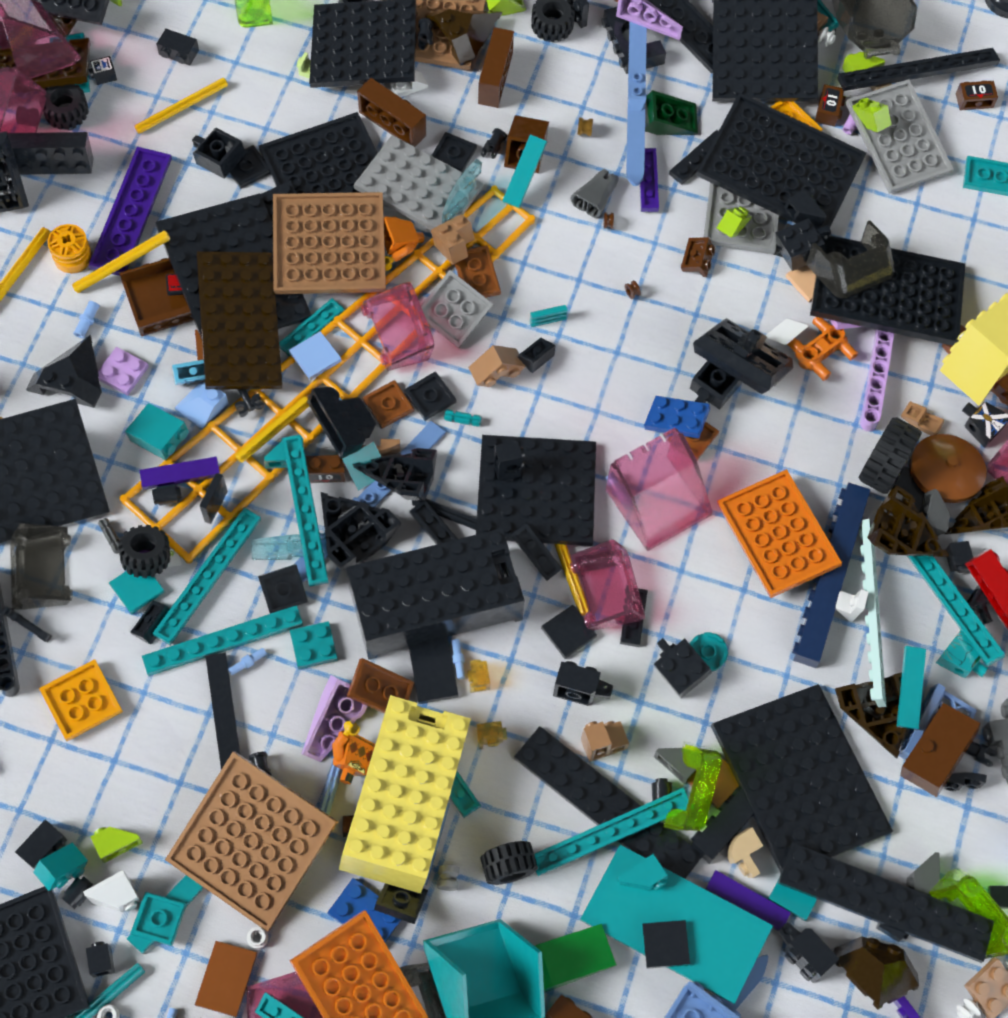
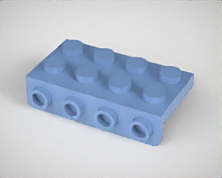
(696, 1003)

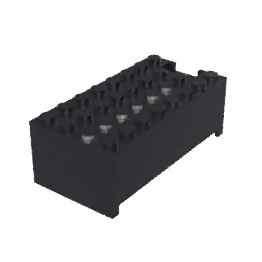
(435, 592)

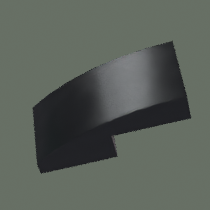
(972, 781)

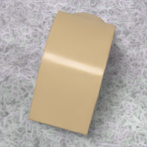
(740, 849)

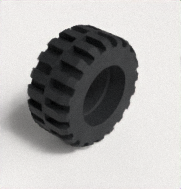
(890, 455)

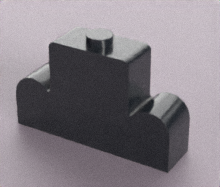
(343, 421)

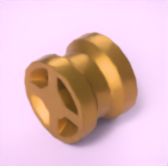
(585, 126)

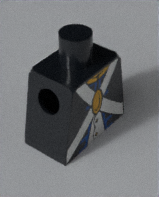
(984, 422)

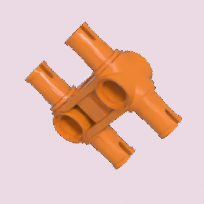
(821, 348)

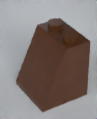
(518, 137)

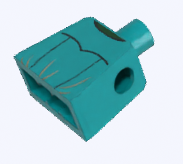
(961, 658)

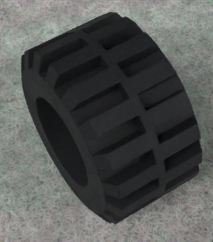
(552, 28)
(65, 116)
(144, 539)
(509, 862)

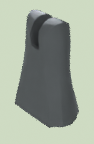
(595, 193)

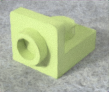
(304, 65)

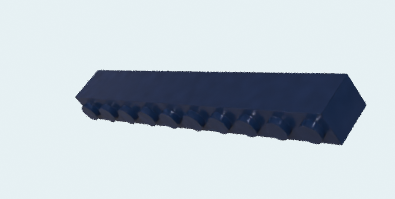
(825, 595)

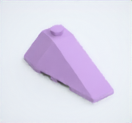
(648, 16)
(329, 719)

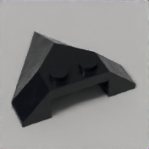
(71, 374)
(405, 474)
(355, 529)

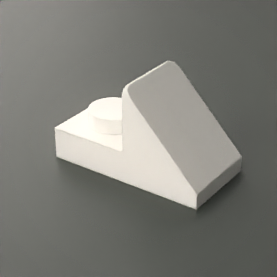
(406, 88)
(851, 605)

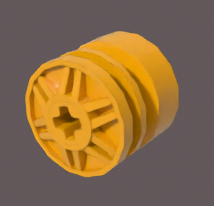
(69, 248)

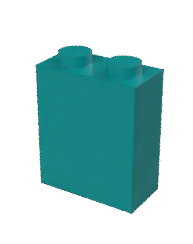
(157, 431)

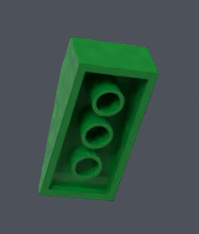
(575, 957)

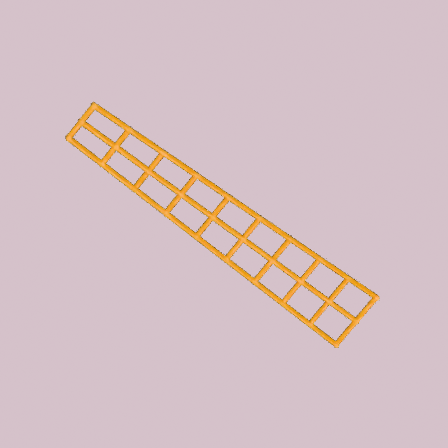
(361, 341)

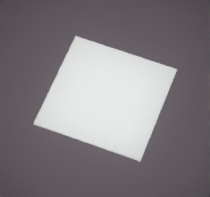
(786, 331)

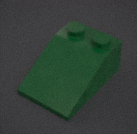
(669, 115)

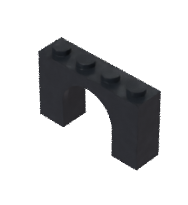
(615, 28)

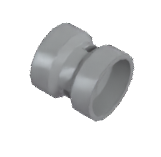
(448, 877)

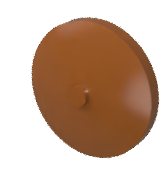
(948, 466)

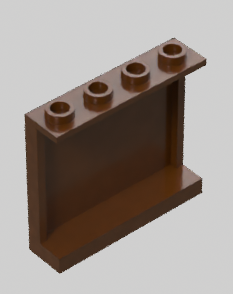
(149, 298)

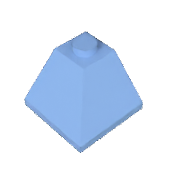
(202, 405)

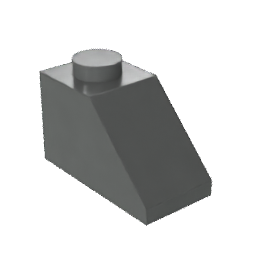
(936, 512)
(672, 760)
(926, 875)

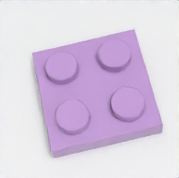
(122, 371)

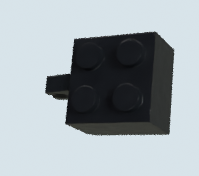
(218, 152)
(797, 241)
(713, 385)
(681, 666)
(580, 684)
(807, 952)

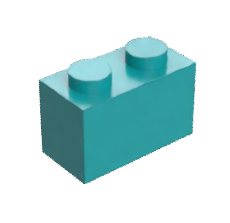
(61, 866)

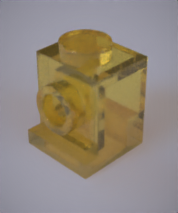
(478, 676)
(491, 734)

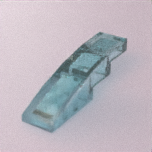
(460, 193)
(280, 547)

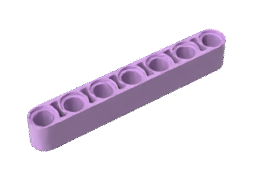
(876, 379)

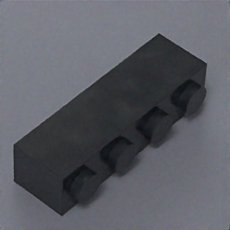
(723, 827)

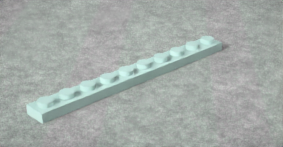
(872, 620)

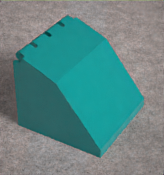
(487, 972)

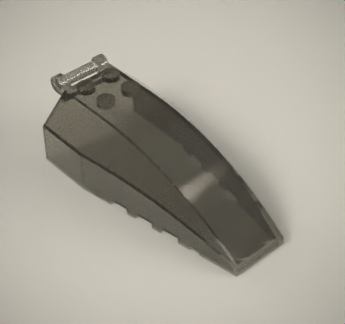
(876, 23)

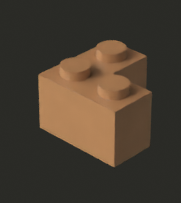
(452, 238)
(495, 363)
(603, 739)

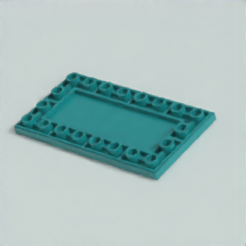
(720, 935)

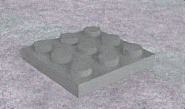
(455, 308)

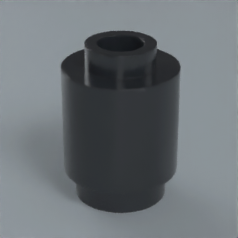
(166, 494)
(661, 788)
(74, 893)

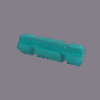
(463, 418)

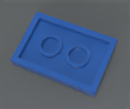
(677, 413)
(358, 898)

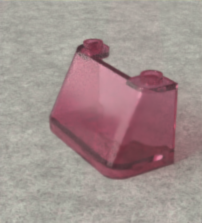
(400, 326)
(608, 585)

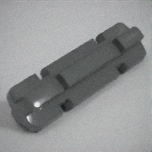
(110, 534)

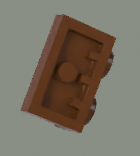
(698, 255)

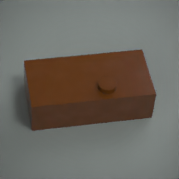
(496, 67)
(391, 112)
(940, 749)

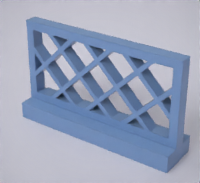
(928, 710)

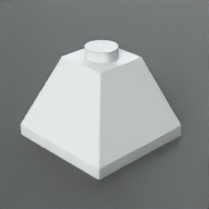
(114, 893)

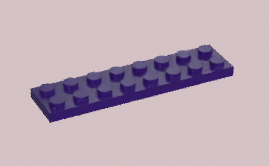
(131, 207)

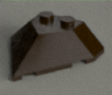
(464, 30)
(986, 512)
(902, 529)
(875, 720)
(877, 969)

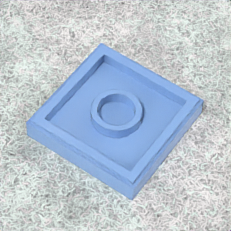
(315, 355)

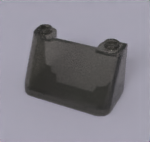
(39, 567)

